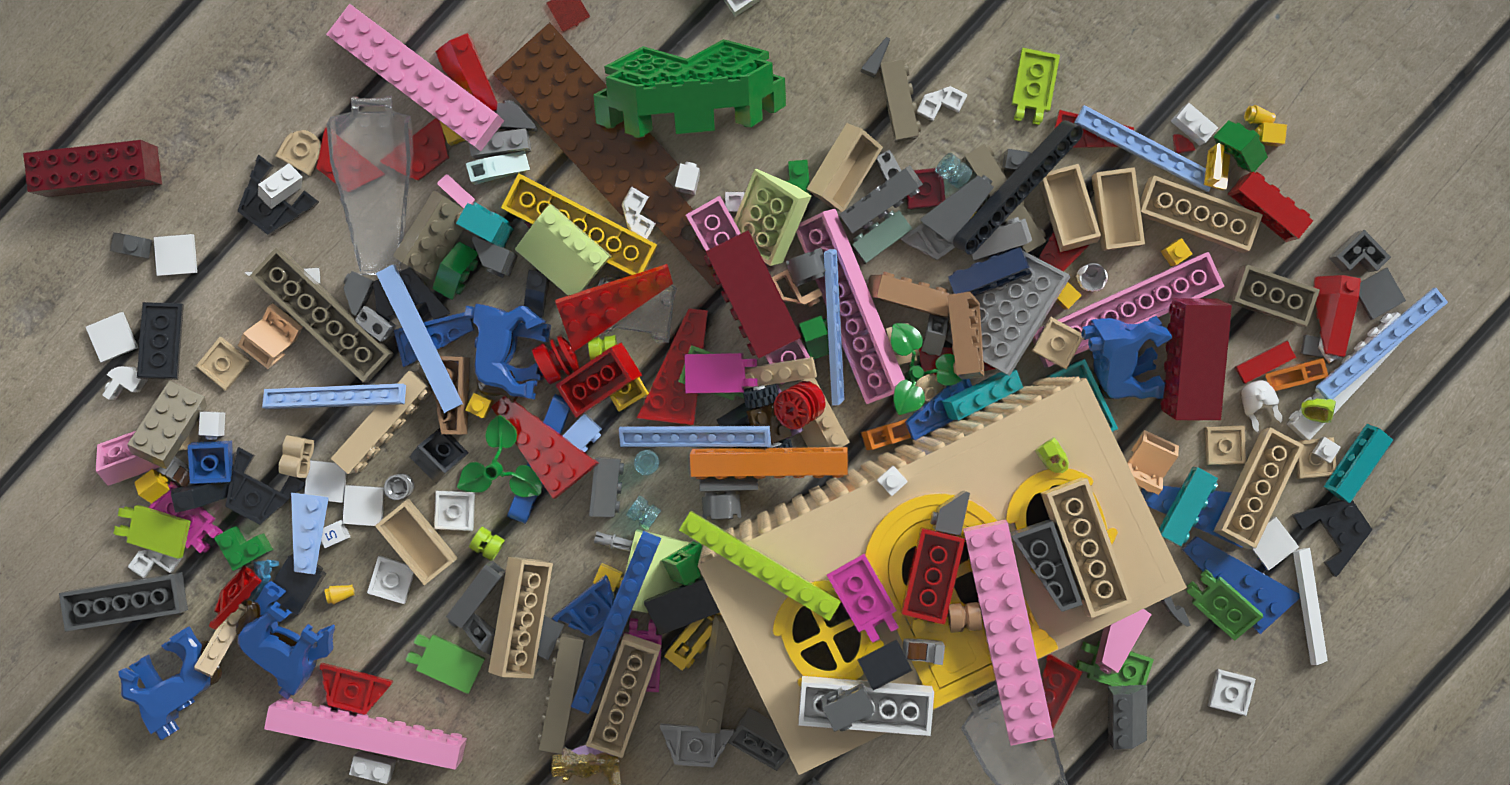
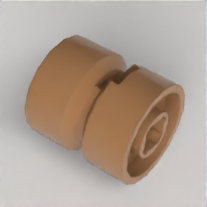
(964, 617)

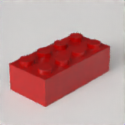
(1277, 211)
(598, 379)
(932, 575)

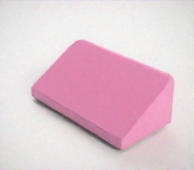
(455, 191)

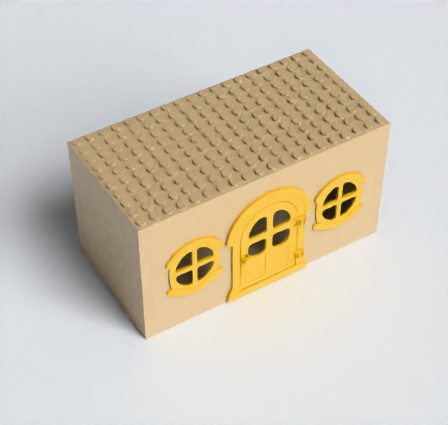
(855, 515)

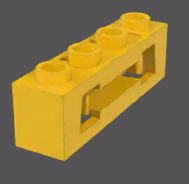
(678, 657)

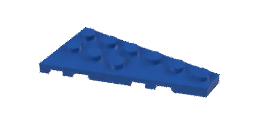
(1207, 518)
(1260, 590)

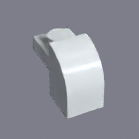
(122, 378)

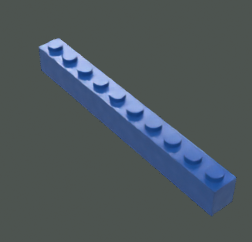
(616, 622)

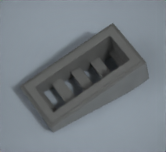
(873, 63)

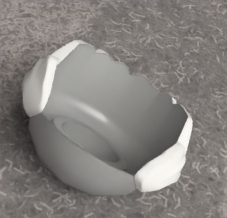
(1092, 277)

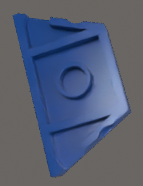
(589, 609)

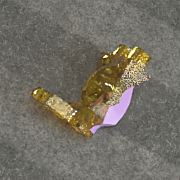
(585, 763)

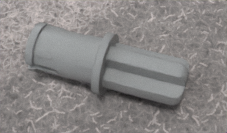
(613, 541)

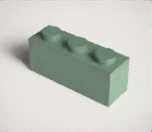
(881, 236)

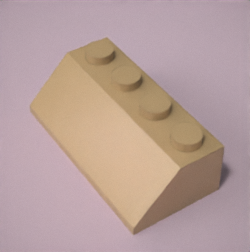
(824, 430)

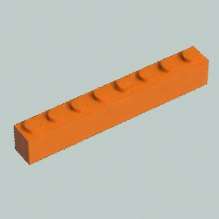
(769, 462)

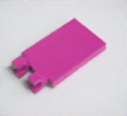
(717, 373)
(200, 520)
(863, 596)
(650, 635)

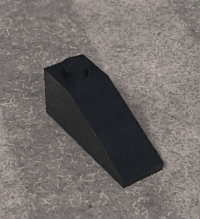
(536, 292)
(198, 495)

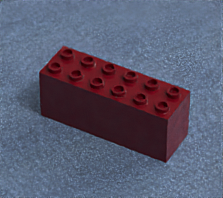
(92, 168)
(751, 294)
(1196, 358)

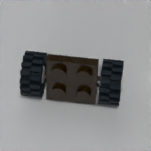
(764, 414)

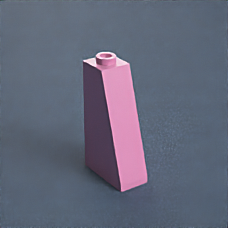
(1119, 640)

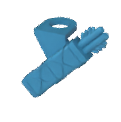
(263, 571)

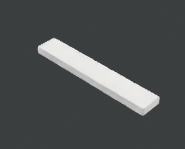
(1310, 606)

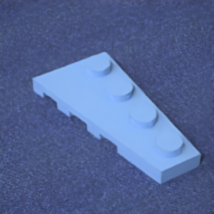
(307, 526)

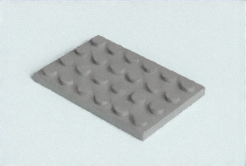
(1015, 313)

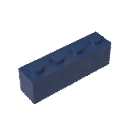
(991, 273)

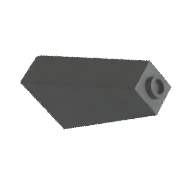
(957, 209)
(475, 594)

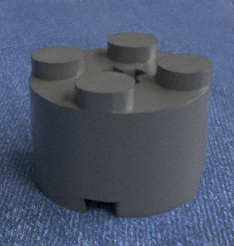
(806, 266)
(721, 506)

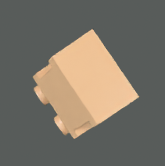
(810, 299)
(270, 336)
(1152, 461)

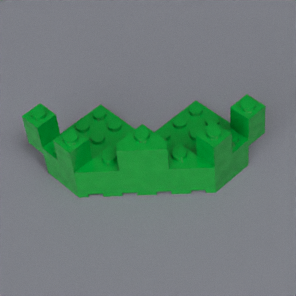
(690, 88)

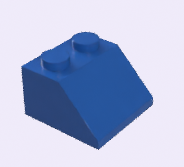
(210, 461)

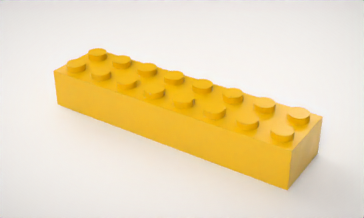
(628, 250)

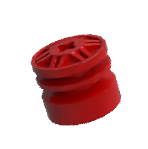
(555, 359)
(799, 405)

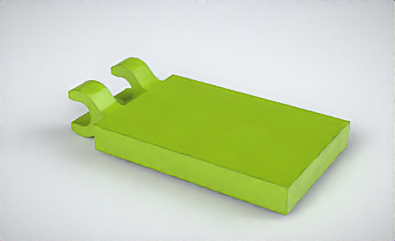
(1034, 83)
(154, 530)

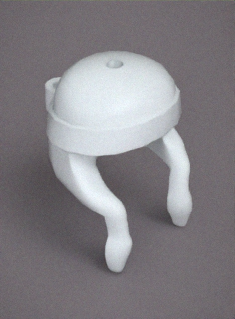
(1256, 395)

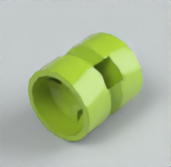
(599, 345)
(493, 546)

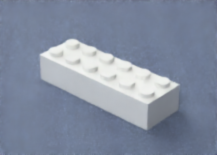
(896, 705)

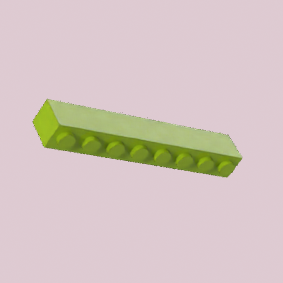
(760, 565)

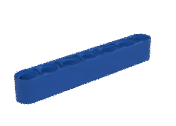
(556, 419)

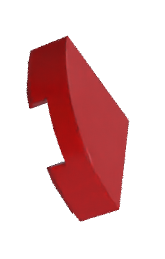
(1182, 144)

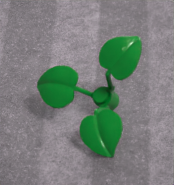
(907, 395)
(479, 478)

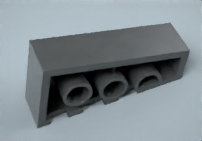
(880, 199)
(1046, 557)

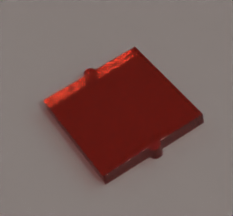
(568, 12)

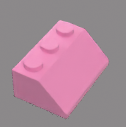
(117, 463)

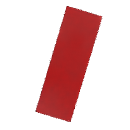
(1265, 362)

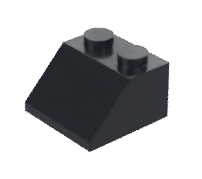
(438, 455)

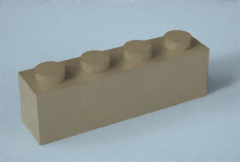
(899, 100)

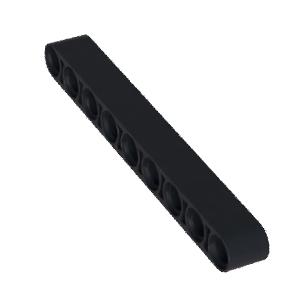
(1017, 187)

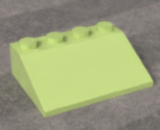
(771, 214)
(562, 251)
(657, 577)

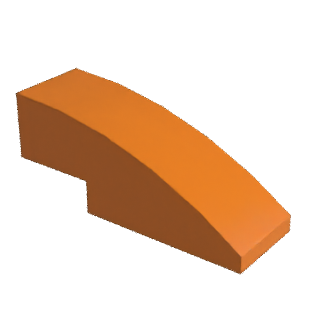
(1297, 374)
(885, 434)

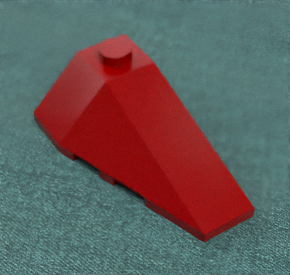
(464, 67)
(1336, 310)

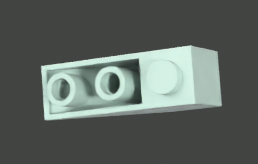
(497, 167)

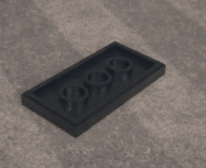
(160, 341)
(681, 606)

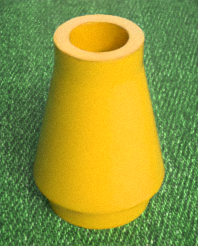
(1258, 115)
(338, 593)

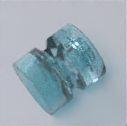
(956, 172)
(647, 462)
(646, 519)

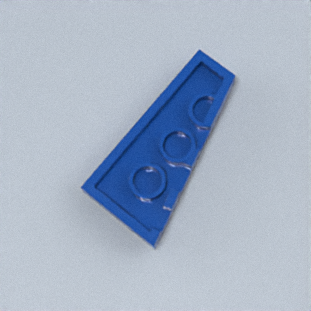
(441, 332)
(933, 413)

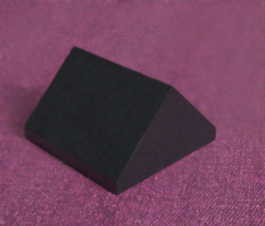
(884, 664)

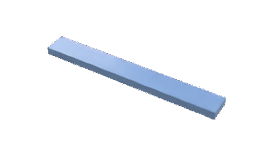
(1142, 147)
(834, 326)
(419, 338)
(1381, 344)
(334, 396)
(695, 436)

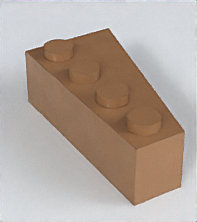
(909, 294)
(966, 335)
(455, 420)

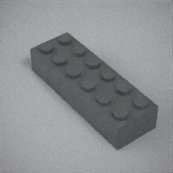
(123, 601)

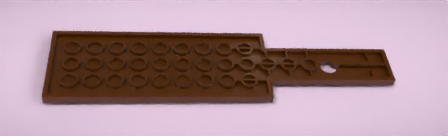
(558, 94)

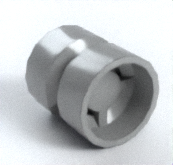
(399, 486)

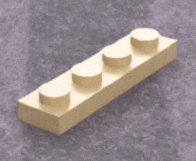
(782, 372)
(219, 644)

